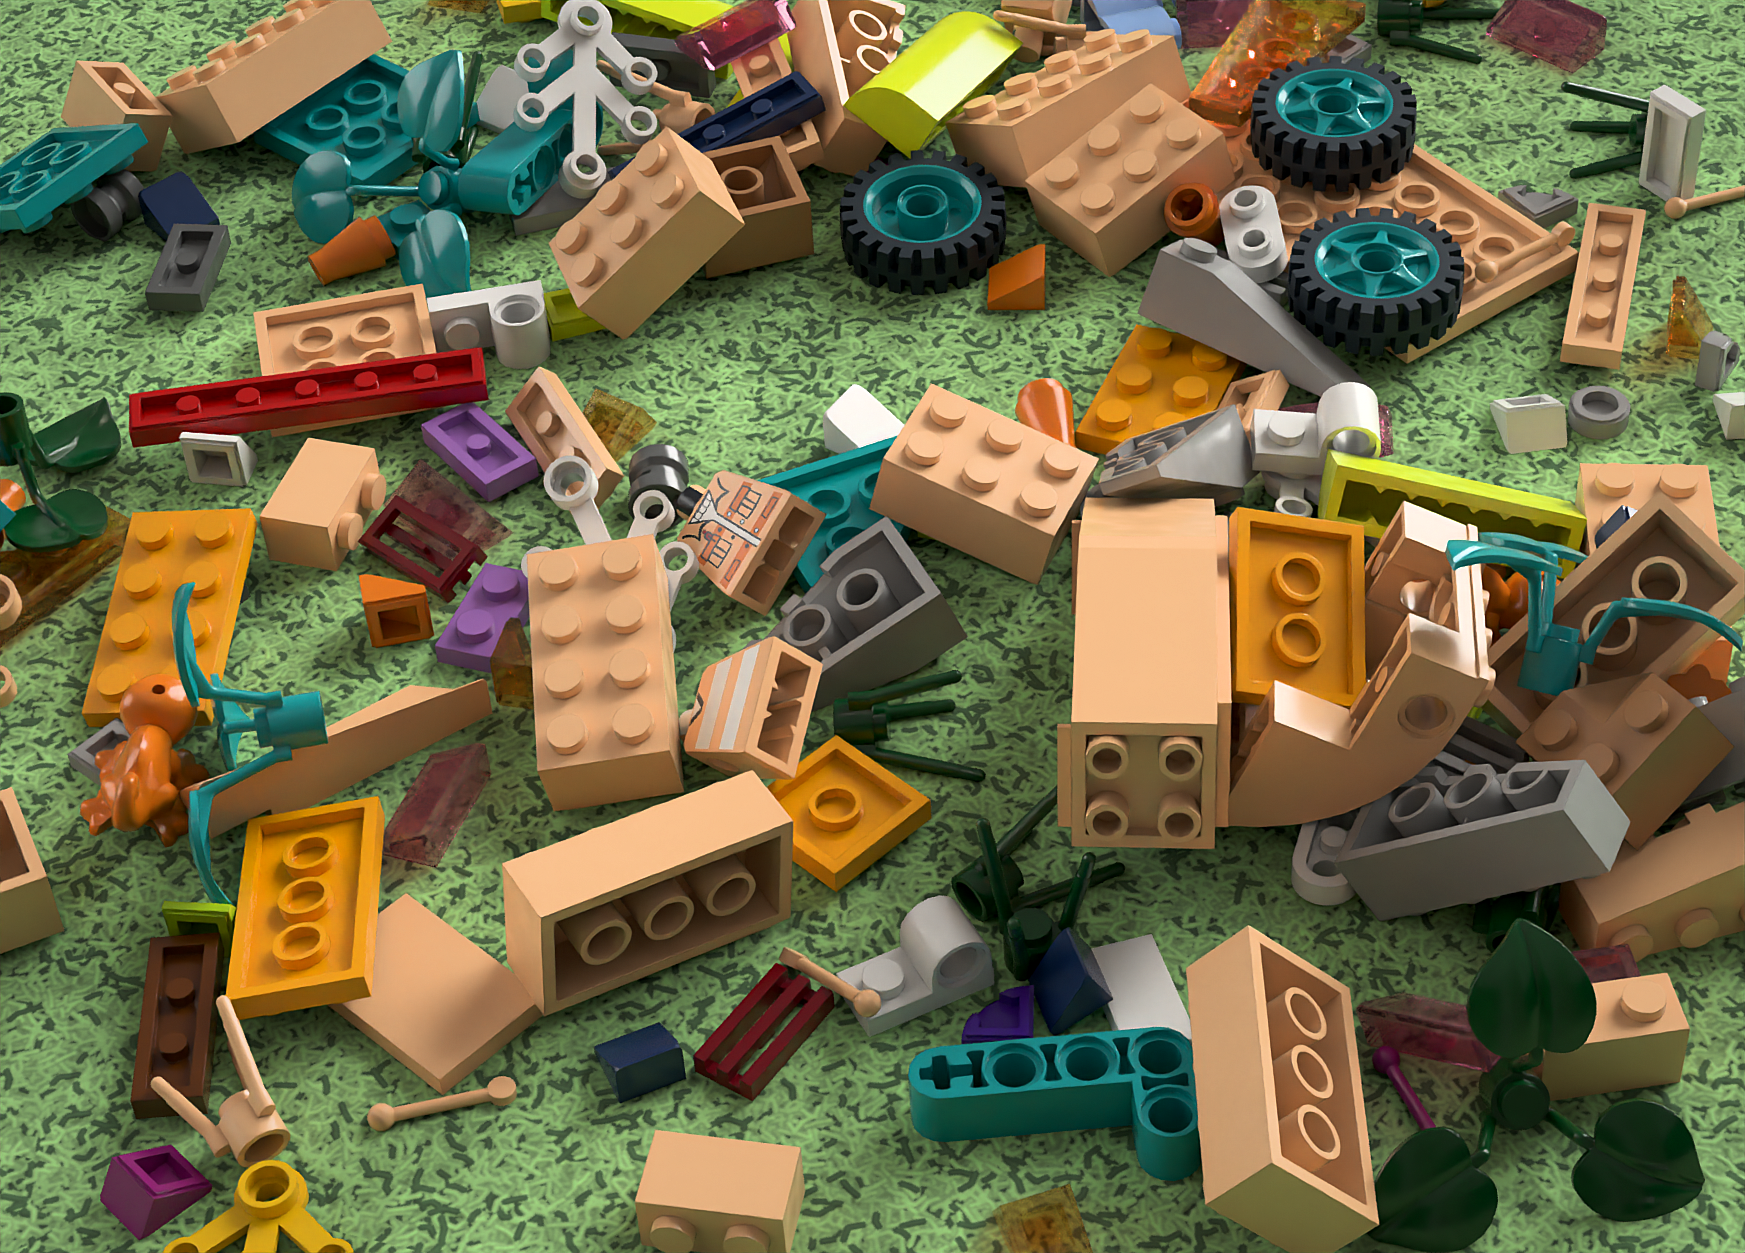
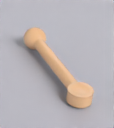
(1676, 207)
(1561, 235)
(866, 1002)
(500, 1092)

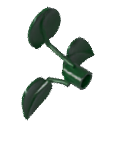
(70, 445)
(1523, 1002)

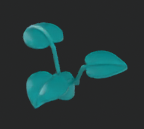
(430, 110)
(1552, 649)
(283, 723)

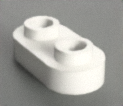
(1253, 232)
(1313, 866)

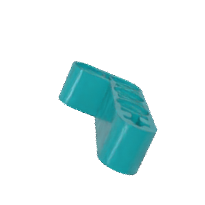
(521, 163)
(1066, 1086)

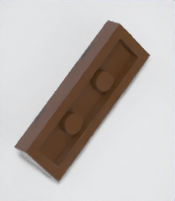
(178, 1022)

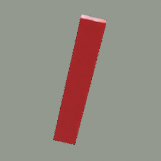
(308, 396)

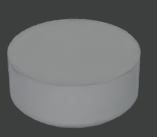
(1598, 412)

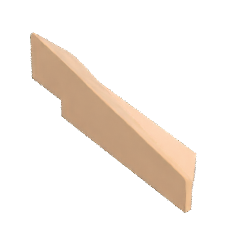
(354, 751)

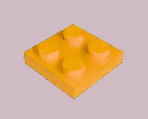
(846, 812)

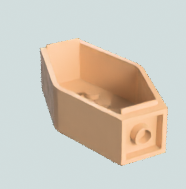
(1148, 676)

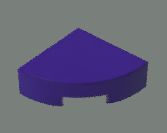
(1004, 1019)

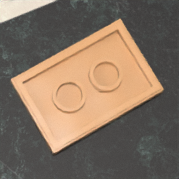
(437, 997)

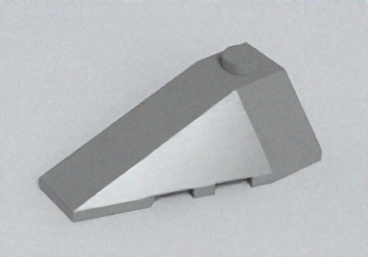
(1228, 311)
(1183, 460)
(869, 616)

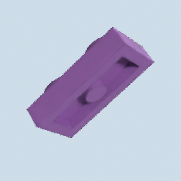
(479, 450)
(481, 617)

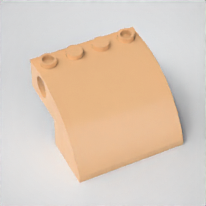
(1424, 673)

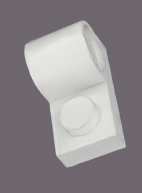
(502, 317)
(1300, 441)
(935, 965)

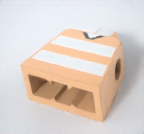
(753, 711)

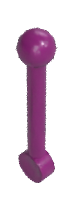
(1387, 1061)

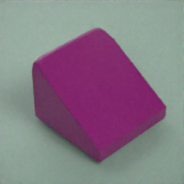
(151, 1188)

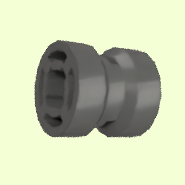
(109, 205)
(659, 469)

